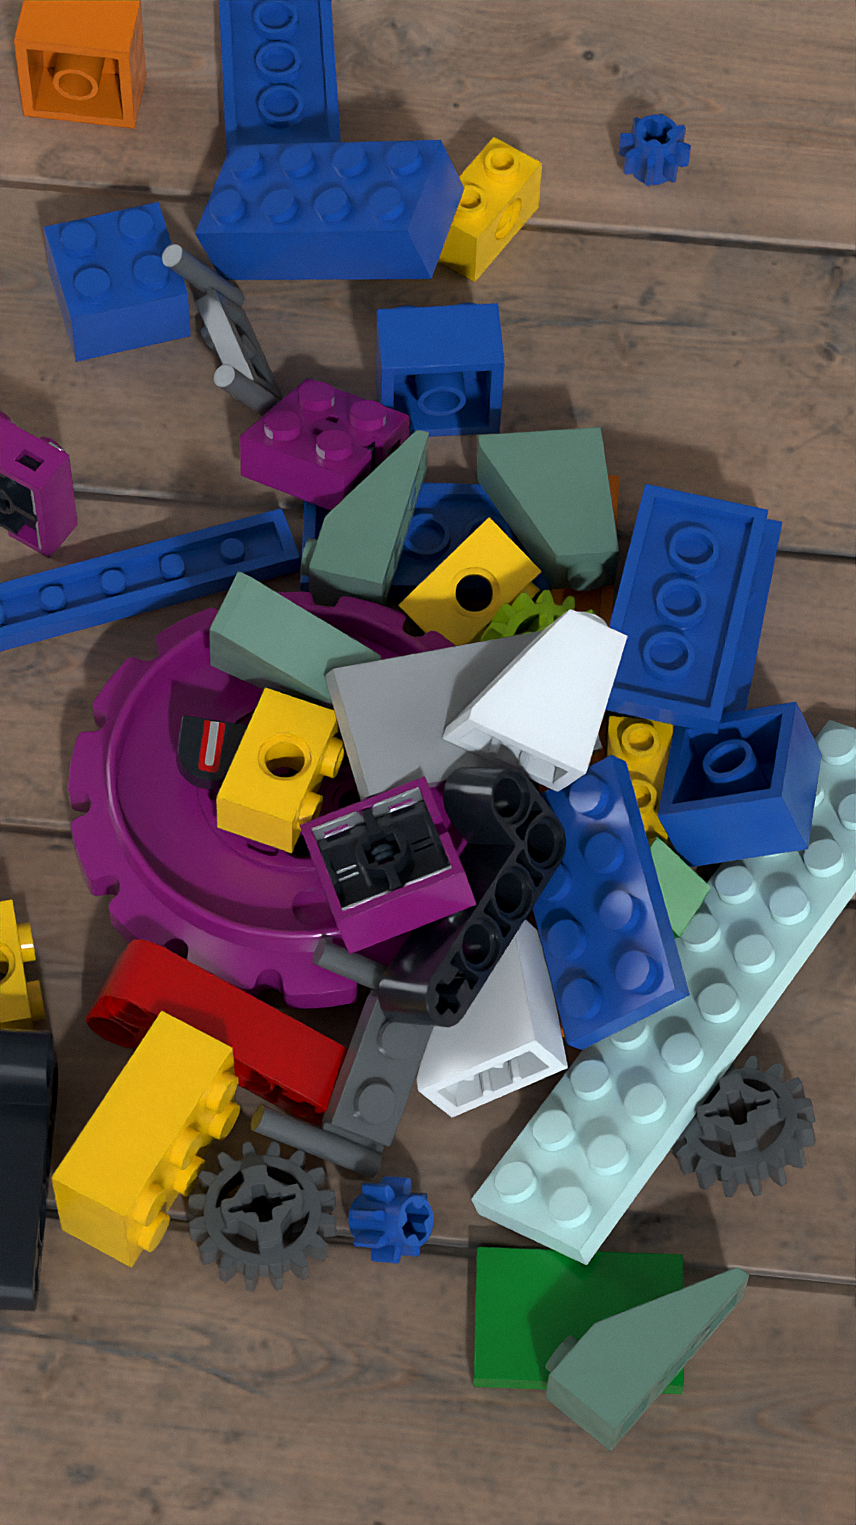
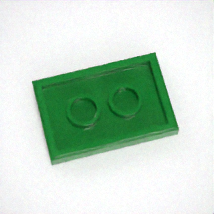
(540, 1297)

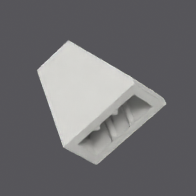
(546, 702)
(503, 1039)

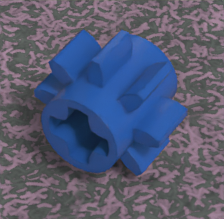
(654, 149)
(390, 1219)

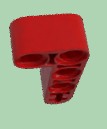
(271, 1050)

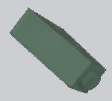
(555, 501)
(279, 643)

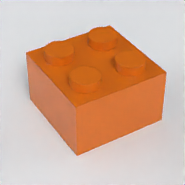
(81, 60)

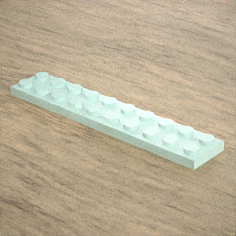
(642, 1086)

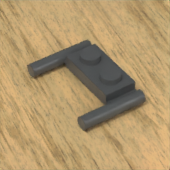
(228, 334)
(370, 1084)

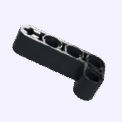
(508, 863)
(26, 1149)

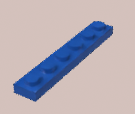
(144, 578)

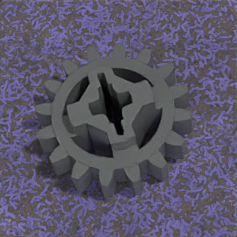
(748, 1130)
(238, 1224)

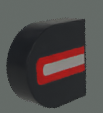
(207, 750)

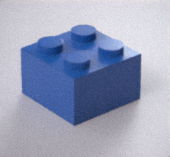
(115, 283)
(442, 367)
(741, 788)

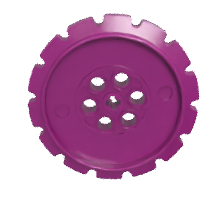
(156, 839)

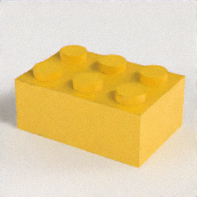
(147, 1140)

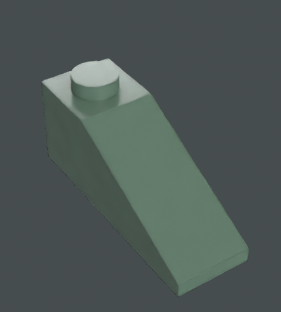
(368, 530)
(634, 1355)

